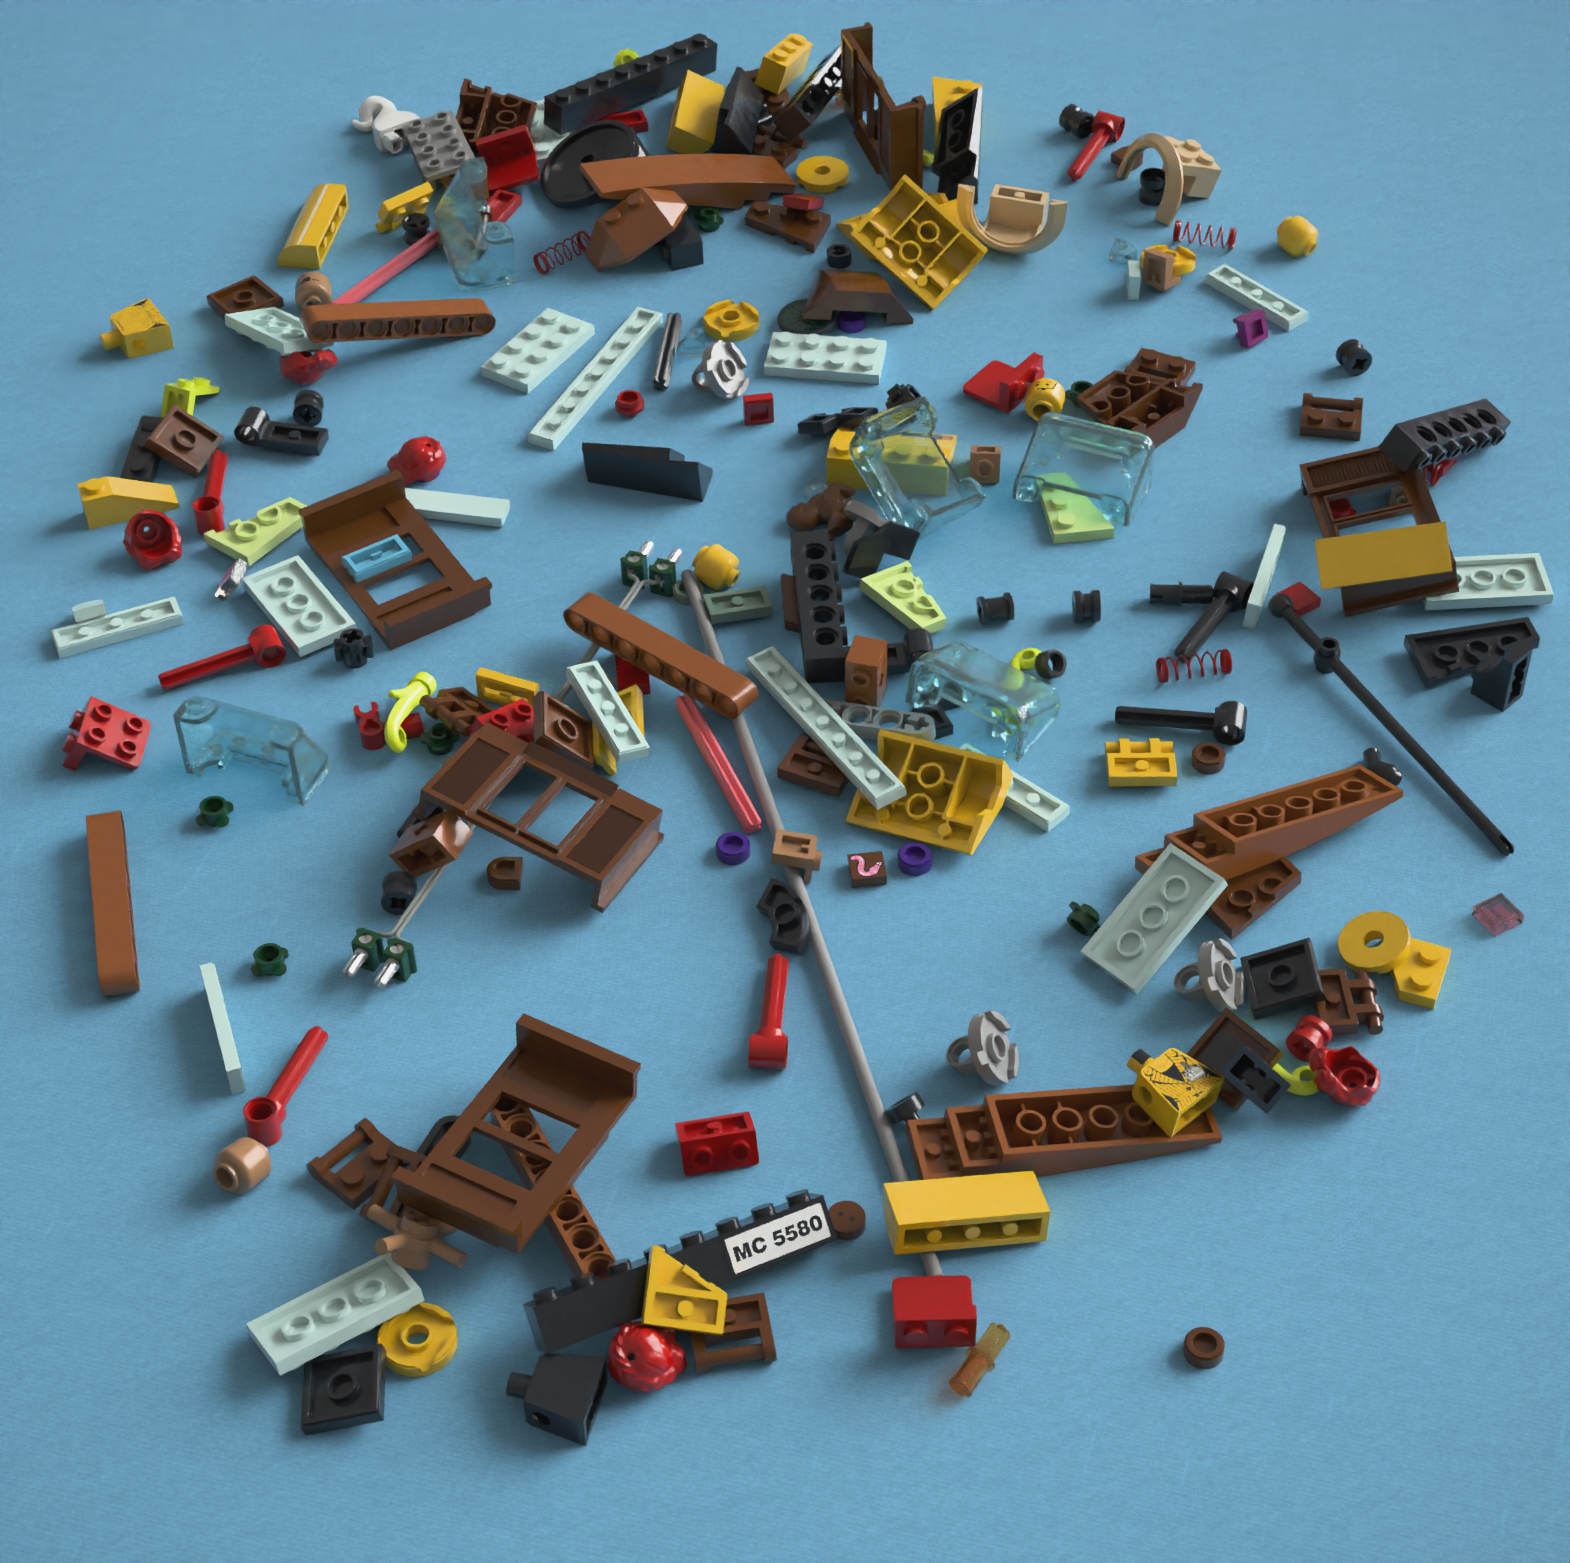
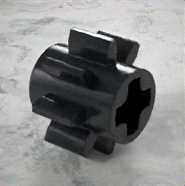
(901, 395)
(353, 648)

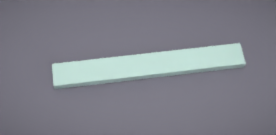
(595, 378)
(826, 728)

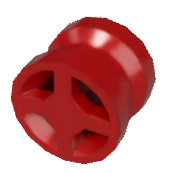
(1309, 1034)

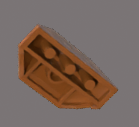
(634, 226)

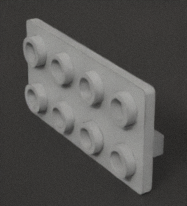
(437, 146)

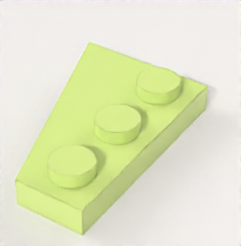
(1073, 517)
(259, 534)
(904, 597)

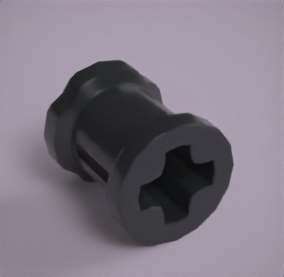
(995, 608)

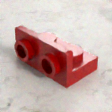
(717, 1143)

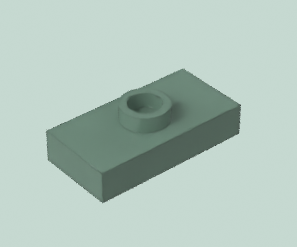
(738, 605)

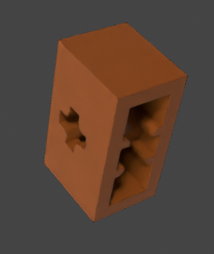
(866, 671)
(431, 843)

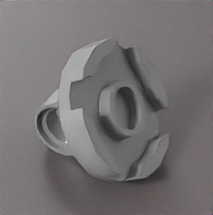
(722, 370)
(865, 522)
(1216, 977)
(989, 1049)

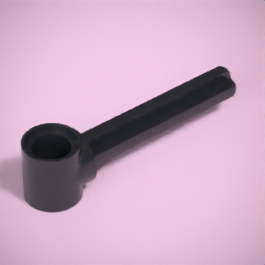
(1228, 594)
(1226, 723)

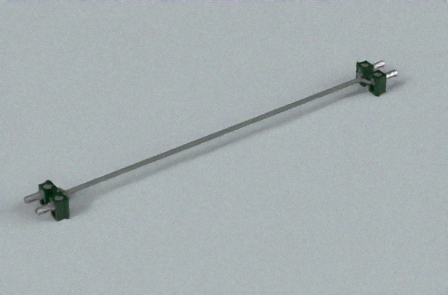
(399, 954)

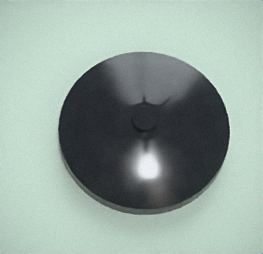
(594, 142)

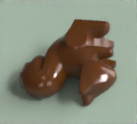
(825, 508)

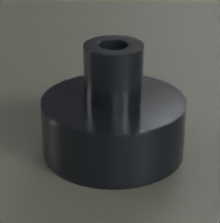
(905, 1108)

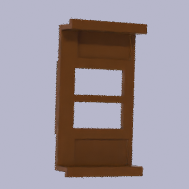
(899, 128)
(1365, 473)
(371, 515)
(601, 848)
(553, 1076)

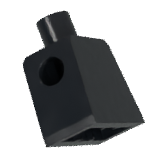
(562, 1394)

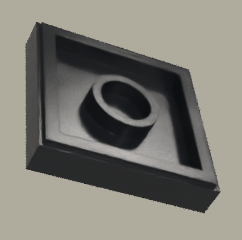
(1282, 978)
(344, 1389)

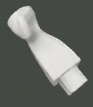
(385, 122)

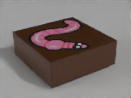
(867, 869)

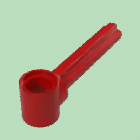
(1104, 130)
(209, 508)
(262, 647)
(769, 1044)
(265, 1114)

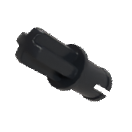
(1181, 594)

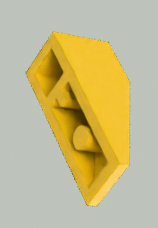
(118, 499)

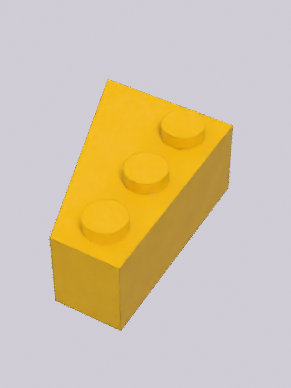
(946, 92)

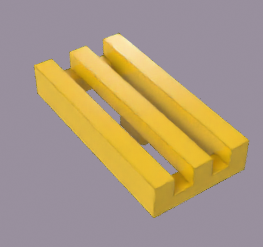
(504, 688)

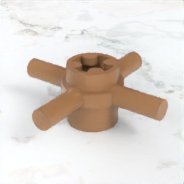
(415, 1239)

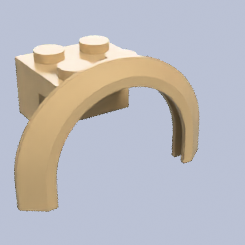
(1185, 168)
(1013, 219)

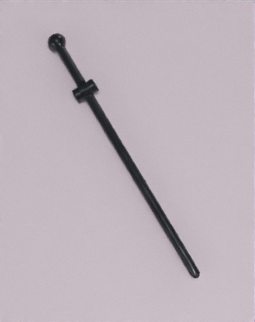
(1328, 660)

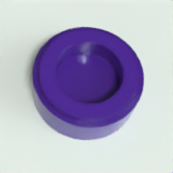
(851, 321)
(733, 848)
(914, 859)

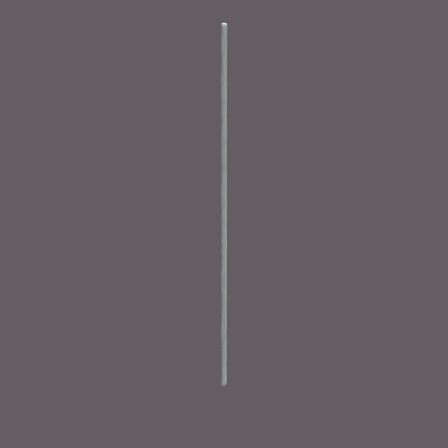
(816, 939)

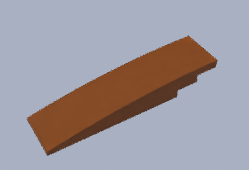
(696, 178)
(1278, 822)
(1047, 1134)

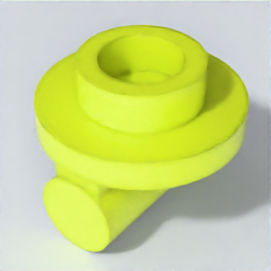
(624, 56)

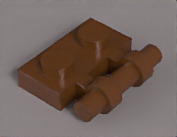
(785, 152)
(455, 708)
(1339, 1009)

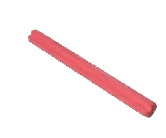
(390, 269)
(718, 764)

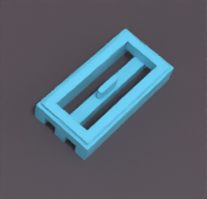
(376, 558)

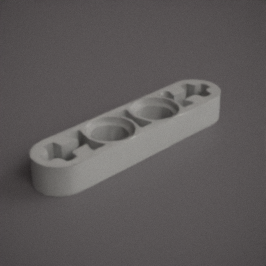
(916, 724)

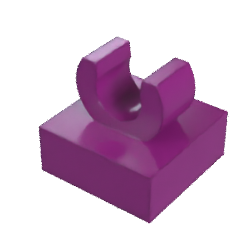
(1251, 328)

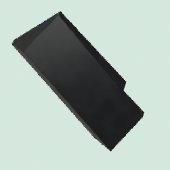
(738, 116)
(959, 145)
(646, 470)

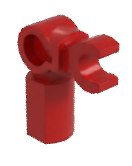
(372, 728)

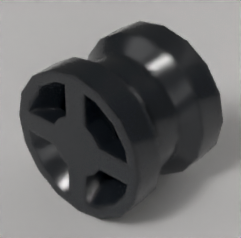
(416, 227)
(1353, 357)
(308, 408)
(1086, 606)
(398, 891)

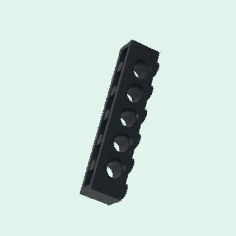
(811, 97)
(1445, 435)
(818, 606)

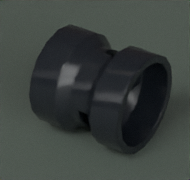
(1077, 121)
(1152, 186)

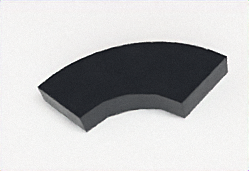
(788, 917)

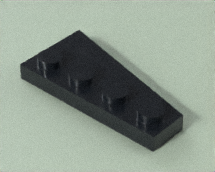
(1458, 650)

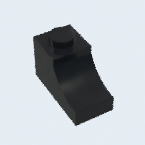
(1502, 679)
(1244, 1070)

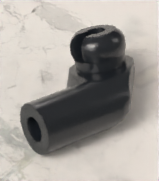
(765, 117)

